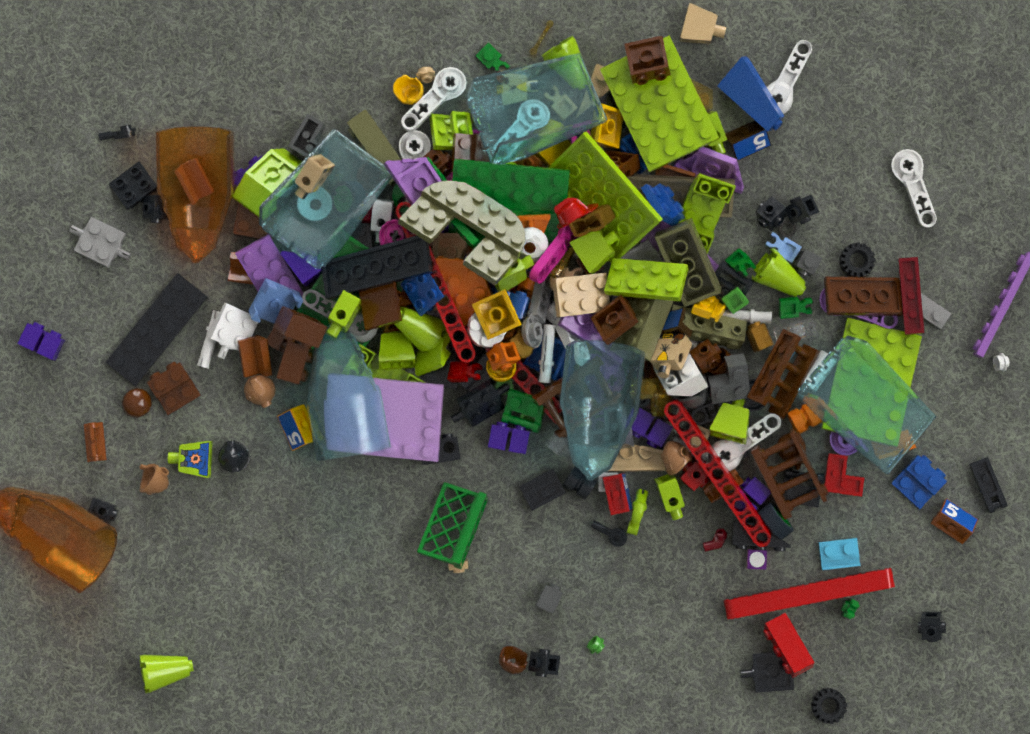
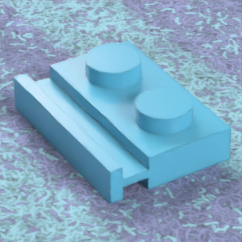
(839, 554)

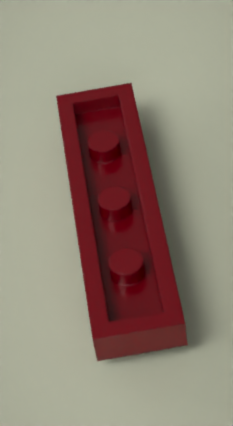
(911, 296)

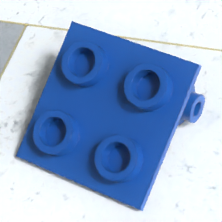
(422, 292)

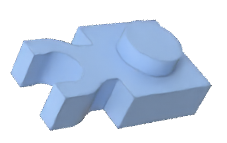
(786, 248)

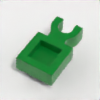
(490, 57)
(740, 262)
(791, 307)
(849, 608)

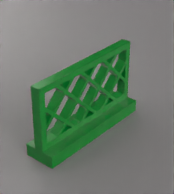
(469, 526)

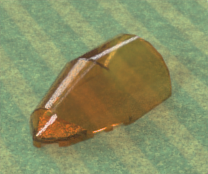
(196, 226)
(58, 535)

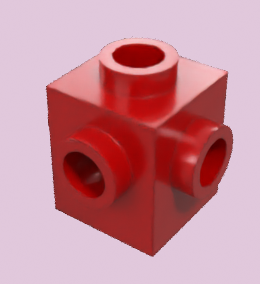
(689, 480)

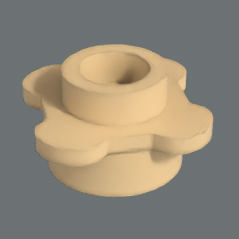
(426, 74)

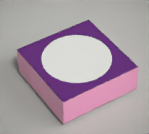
(756, 559)

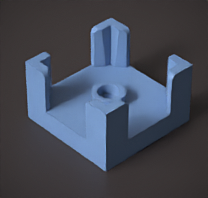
(271, 299)

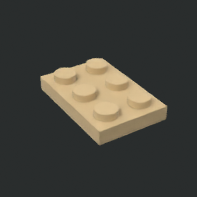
(580, 294)

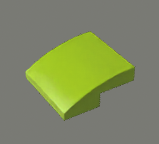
(446, 125)
(433, 360)

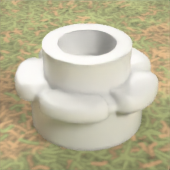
(1000, 362)

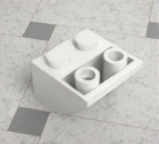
(685, 381)

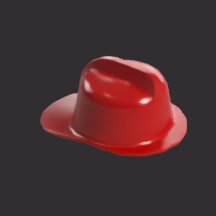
(570, 210)

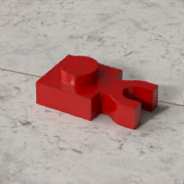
(462, 371)

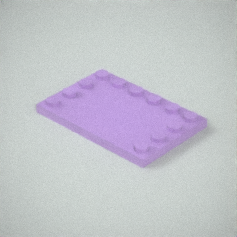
(412, 419)

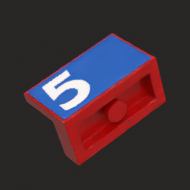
(617, 493)

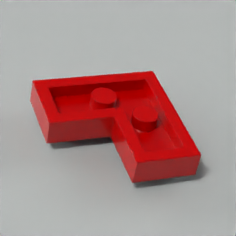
(837, 480)

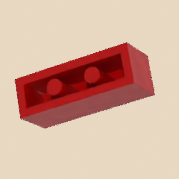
(788, 645)

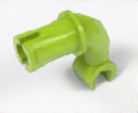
(639, 507)

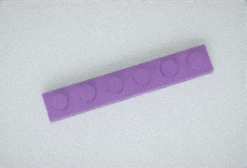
(998, 312)

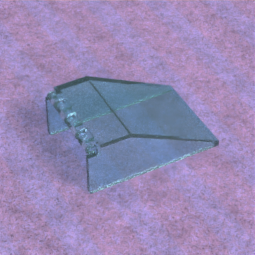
(533, 107)
(329, 216)
(866, 403)

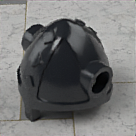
(233, 456)

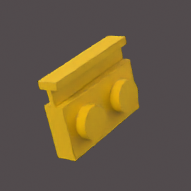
(709, 308)

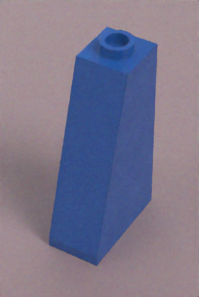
(751, 94)

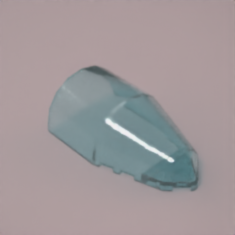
(344, 401)
(599, 401)

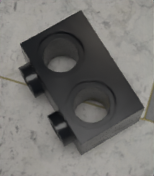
(443, 456)

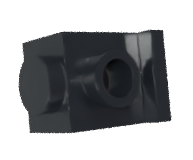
(111, 512)

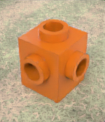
(503, 356)

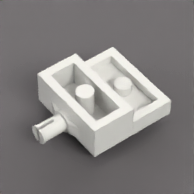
(230, 328)

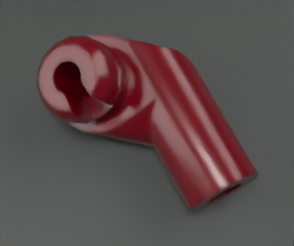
(717, 541)

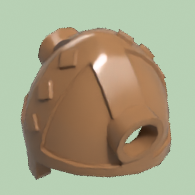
(260, 390)
(675, 457)
(153, 479)

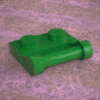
(523, 404)

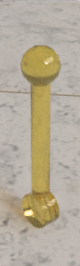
(533, 51)

